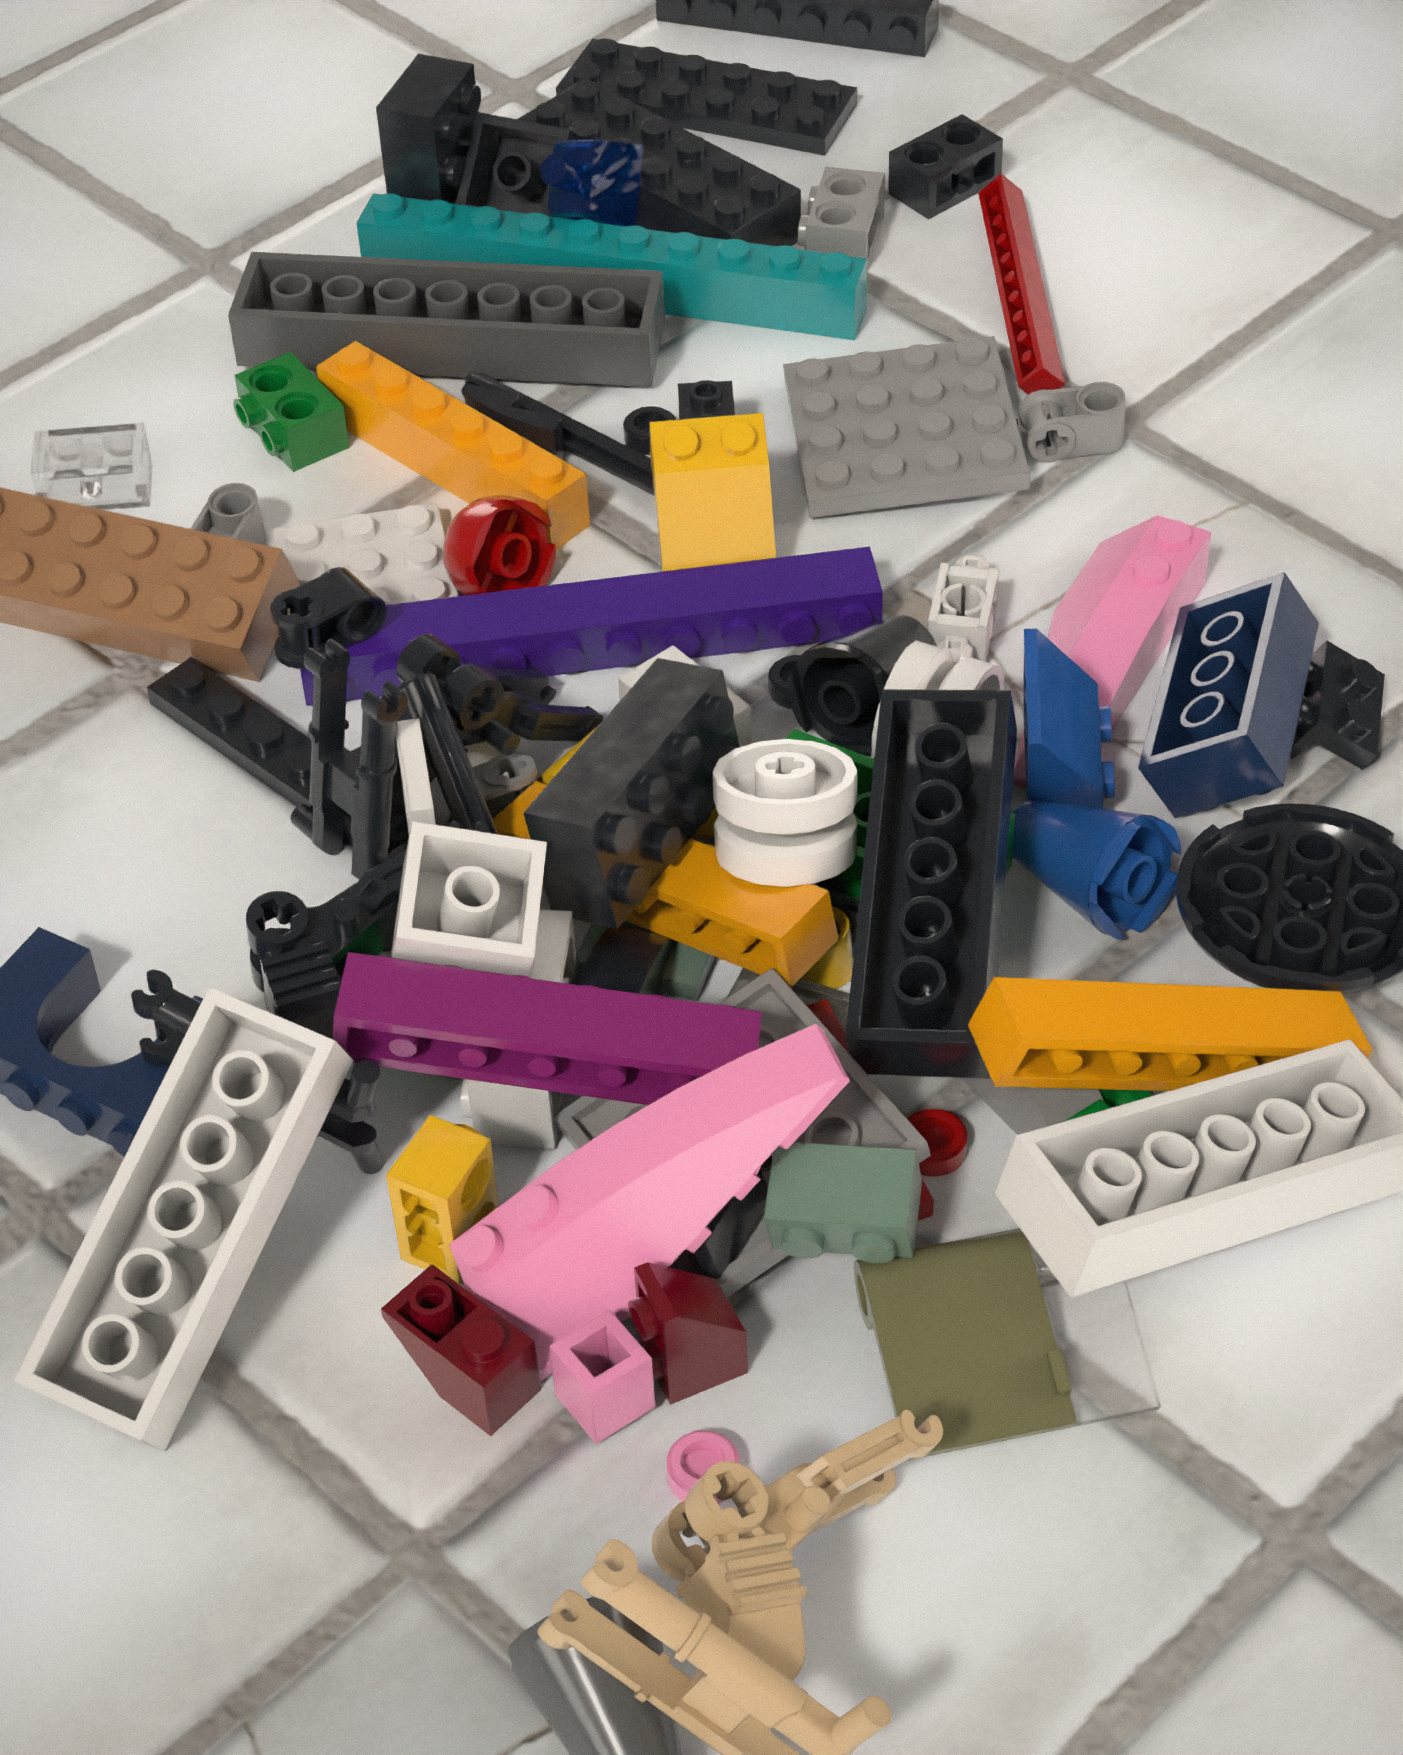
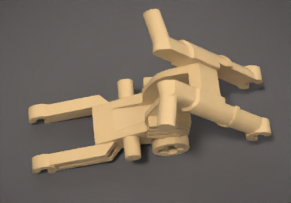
(739, 1598)

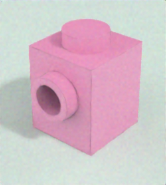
(602, 1376)

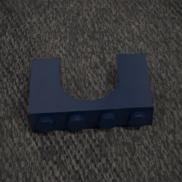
(40, 997)

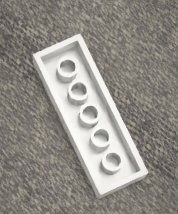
(1205, 1166)
(185, 1219)

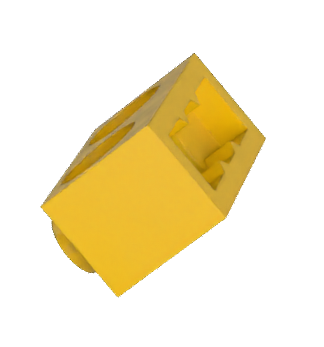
(440, 1191)

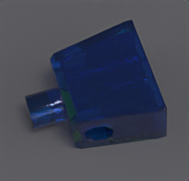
(594, 181)

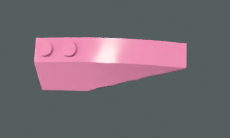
(1127, 608)
(642, 1190)

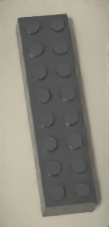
(453, 316)

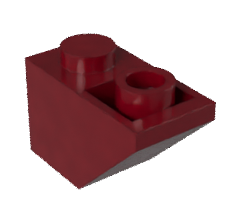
(687, 1330)
(464, 1349)

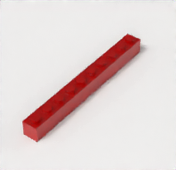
(1020, 287)

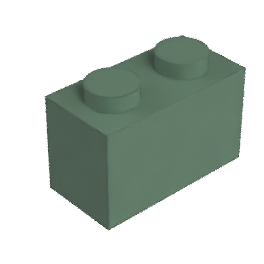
(843, 1201)

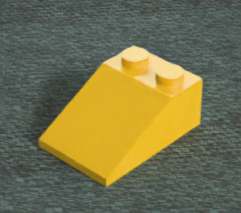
(712, 491)

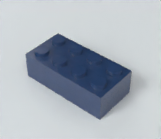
(1230, 696)

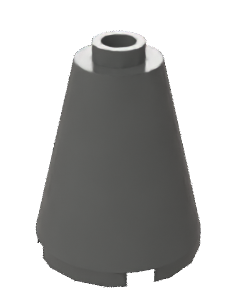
(585, 1703)

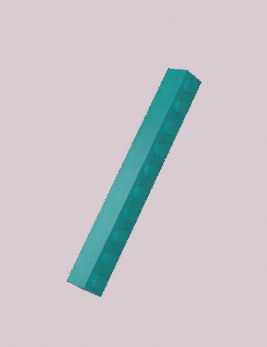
(700, 274)

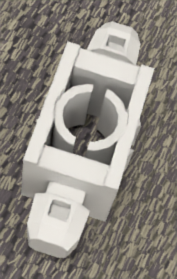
(964, 608)

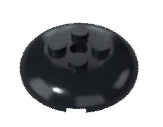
(1297, 898)

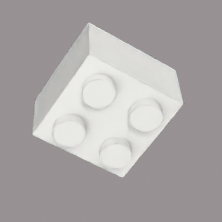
(469, 900)

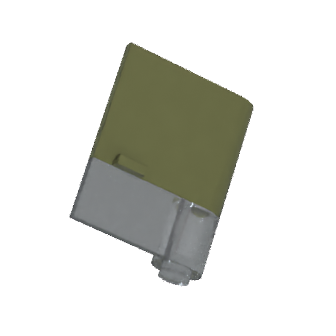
(1000, 1344)

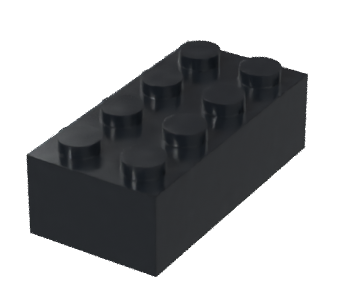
(633, 792)

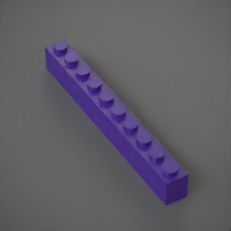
(632, 618)

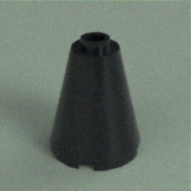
(842, 679)

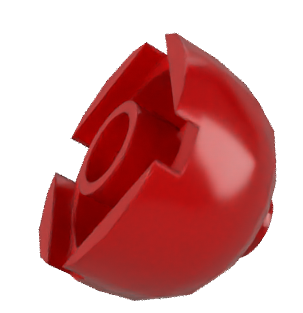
(498, 546)

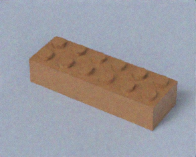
(139, 584)

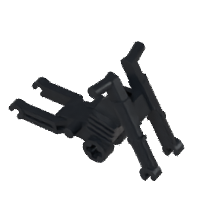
(367, 782)
(301, 983)

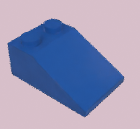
(1063, 728)

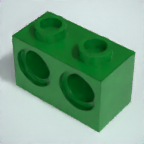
(291, 411)

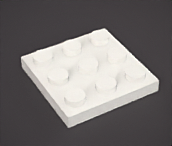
(389, 551)

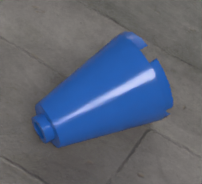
(1099, 861)

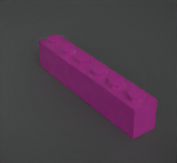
(533, 1030)

